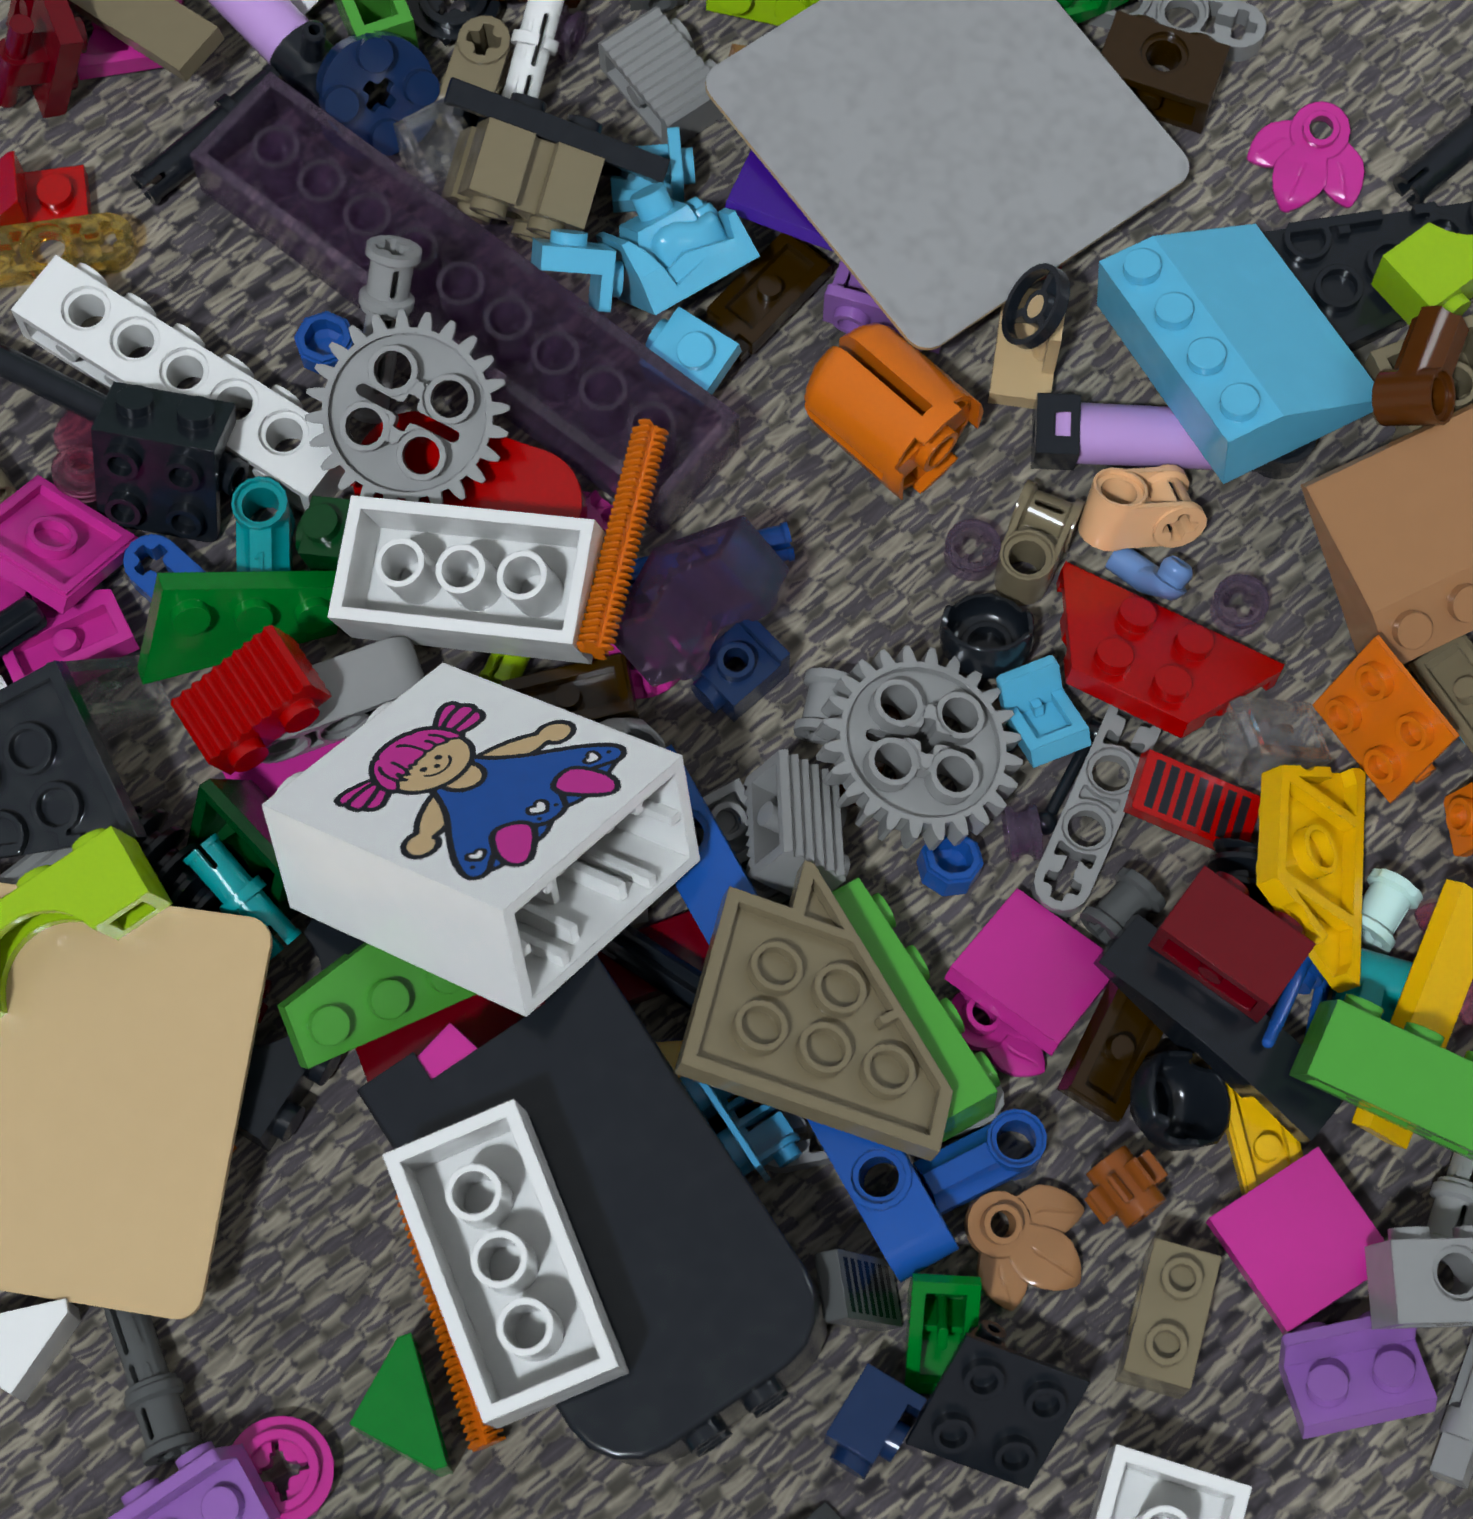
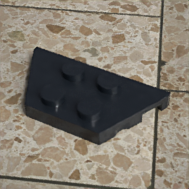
(527, 112)

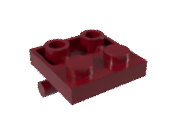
(41, 52)

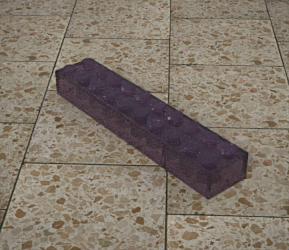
(565, 366)

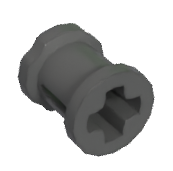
(1129, 897)

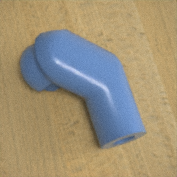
(1146, 577)

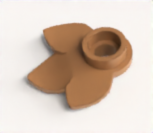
(1032, 1249)

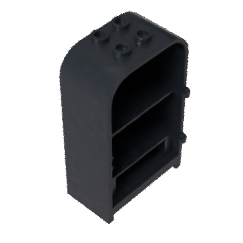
(672, 1231)

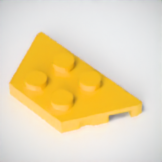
(1314, 861)

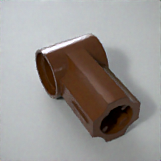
(1422, 383)

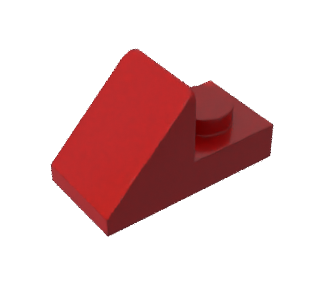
(41, 193)

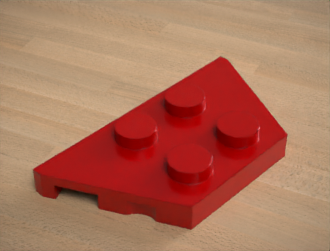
(1152, 657)

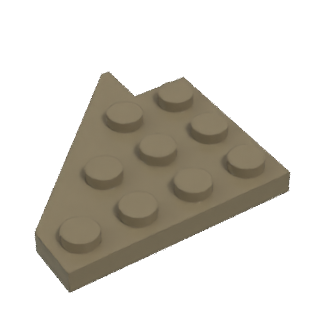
(810, 1024)

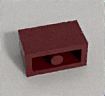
(1232, 943)

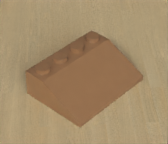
(1402, 537)

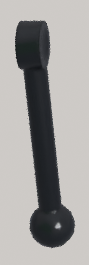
(1047, 817)

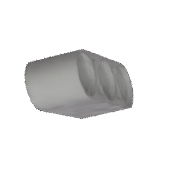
(358, 686)

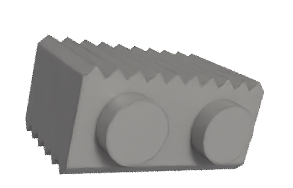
(660, 74)
(792, 822)

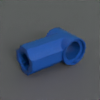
(976, 1163)

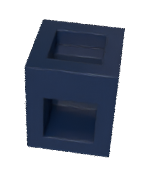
(738, 691)
(871, 1422)

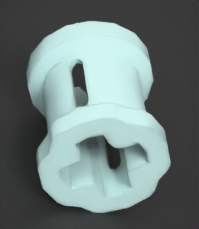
(1385, 907)

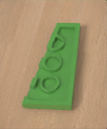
(360, 1001)

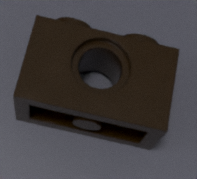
(1194, 60)

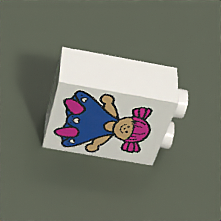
(484, 835)

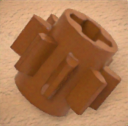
(1126, 1187)

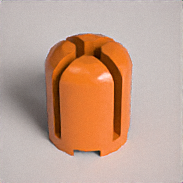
(889, 407)

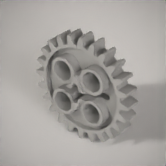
(433, 361)
(918, 748)

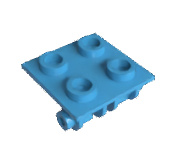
(752, 1149)

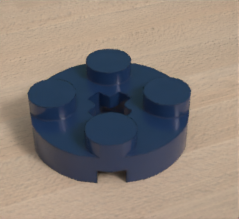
(372, 58)

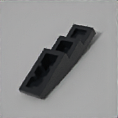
(1215, 1030)

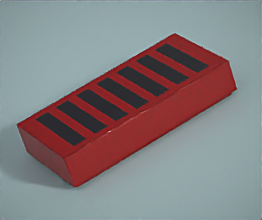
(1190, 801)

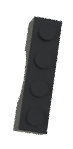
(274, 1077)

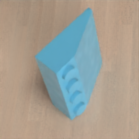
(1232, 344)

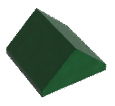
(236, 815)

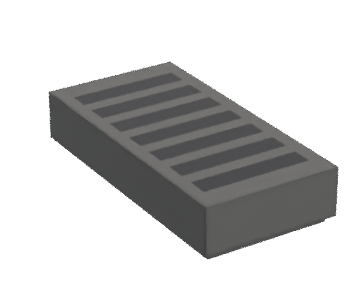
(857, 1290)

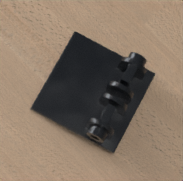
(997, 1408)

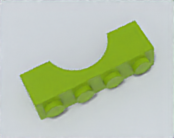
(1427, 270)
(96, 884)

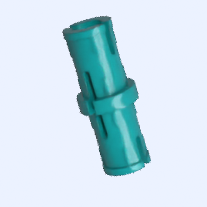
(239, 890)

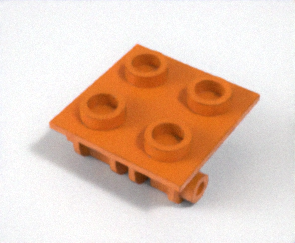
(1385, 720)

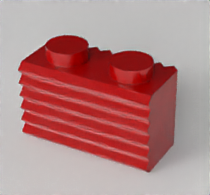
(251, 701)

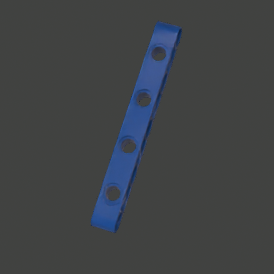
(907, 1219)

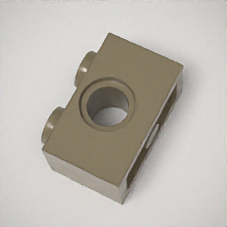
(1168, 1318)

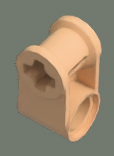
(1136, 505)

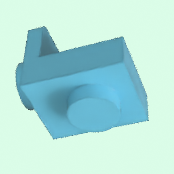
(679, 172)
(571, 253)
(694, 348)
(1042, 711)

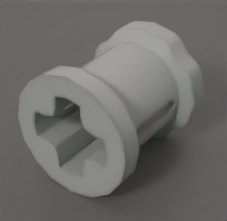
(820, 685)

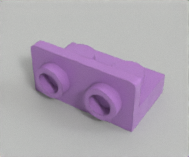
(1353, 1376)
(207, 1486)

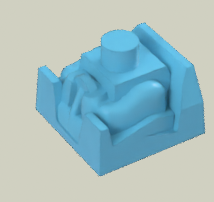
(676, 248)

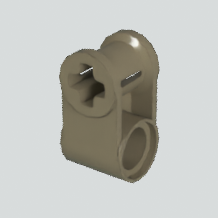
(480, 55)
(1038, 535)

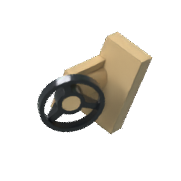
(1029, 337)

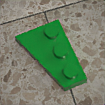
(208, 615)

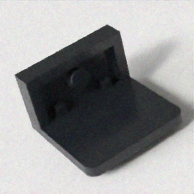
(161, 460)

